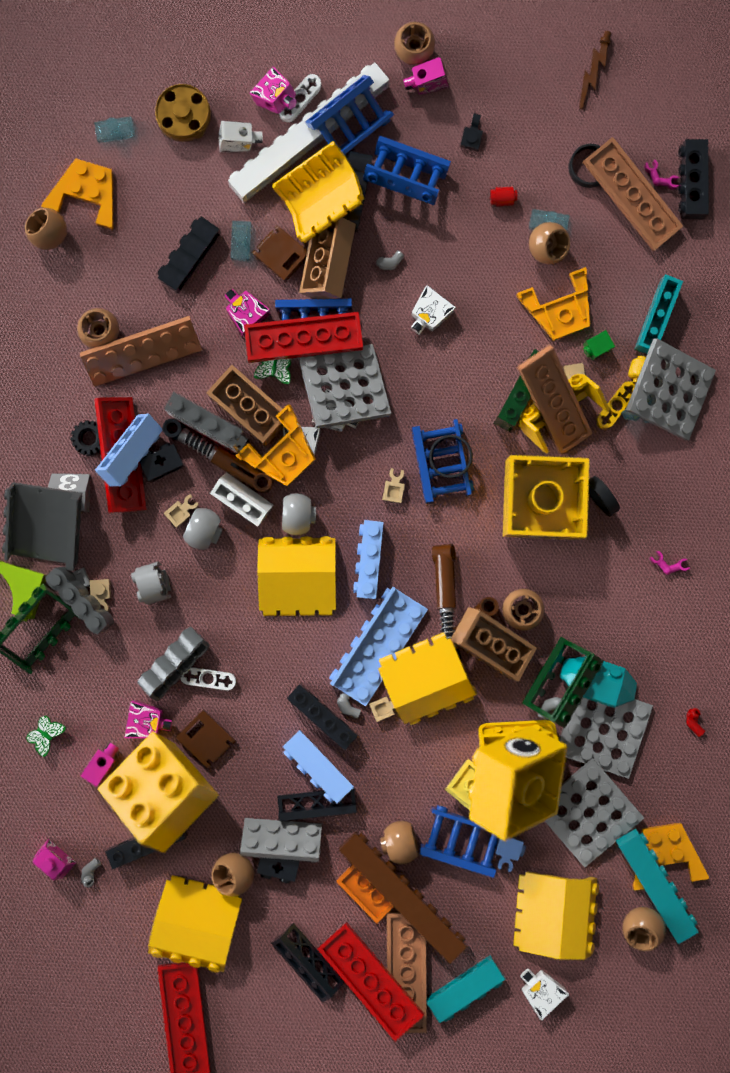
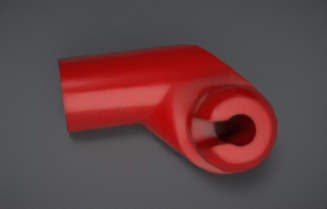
(692, 721)

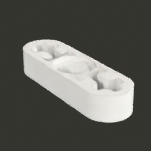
(299, 90)
(194, 671)

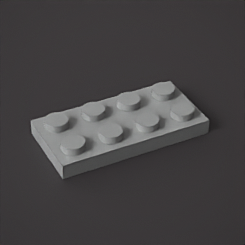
(281, 839)

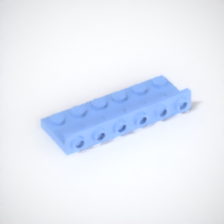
(383, 635)

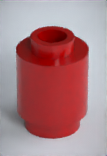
(503, 196)

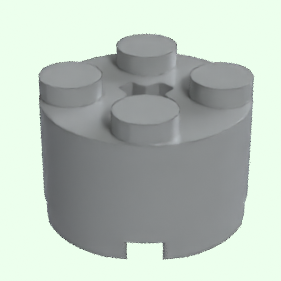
(151, 583)

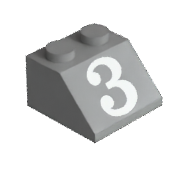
(75, 483)

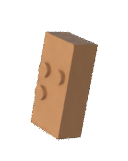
(328, 261)
(247, 405)
(493, 644)

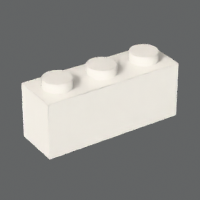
(241, 499)

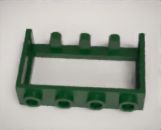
(514, 404)
(49, 639)
(577, 688)

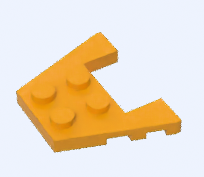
(87, 183)
(564, 314)
(288, 456)
(671, 847)

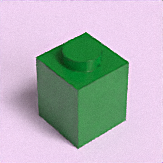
(598, 345)

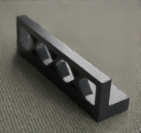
(312, 811)
(303, 967)

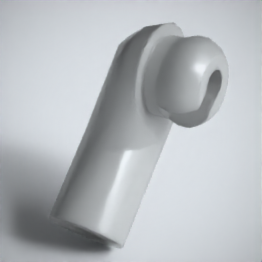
(390, 263)
(549, 705)
(345, 707)
(87, 873)

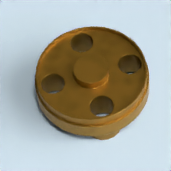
(183, 112)

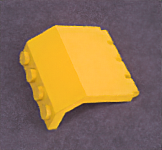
(320, 191)
(296, 576)
(426, 679)
(556, 916)
(194, 924)

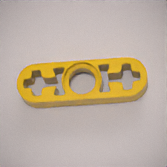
(612, 419)

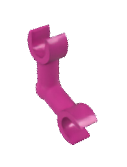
(657, 181)
(665, 567)

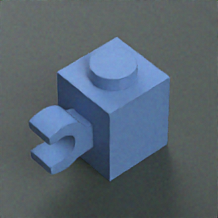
(509, 849)

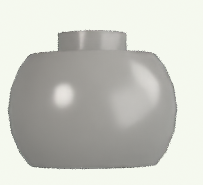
(297, 514)
(202, 529)

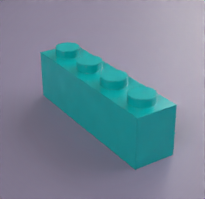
(659, 312)
(465, 989)

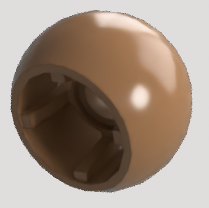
(415, 32)
(46, 228)
(549, 243)
(110, 326)
(521, 625)
(400, 842)
(232, 874)
(644, 928)

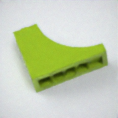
(22, 583)

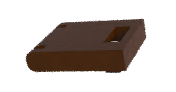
(277, 250)
(208, 741)

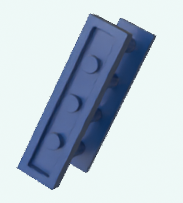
(347, 98)
(412, 158)
(304, 306)
(426, 474)
(448, 855)

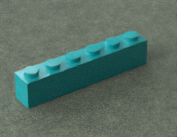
(656, 885)

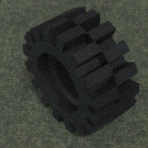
(77, 442)

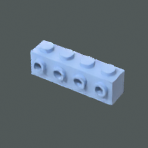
(129, 450)
(370, 559)
(321, 770)

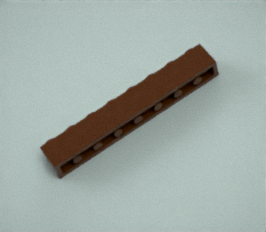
(403, 897)

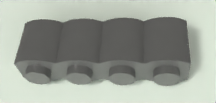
(77, 596)
(176, 660)

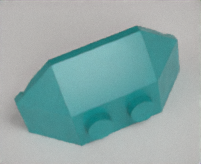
(611, 685)

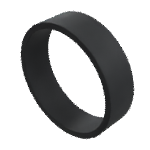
(577, 180)
(432, 451)
(602, 496)

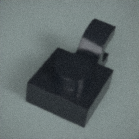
(472, 136)

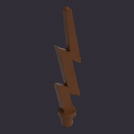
(596, 58)

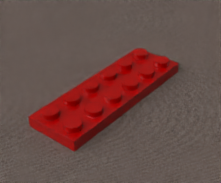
(303, 337)
(113, 419)
(371, 981)
(183, 1018)

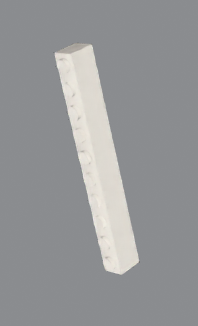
(297, 141)

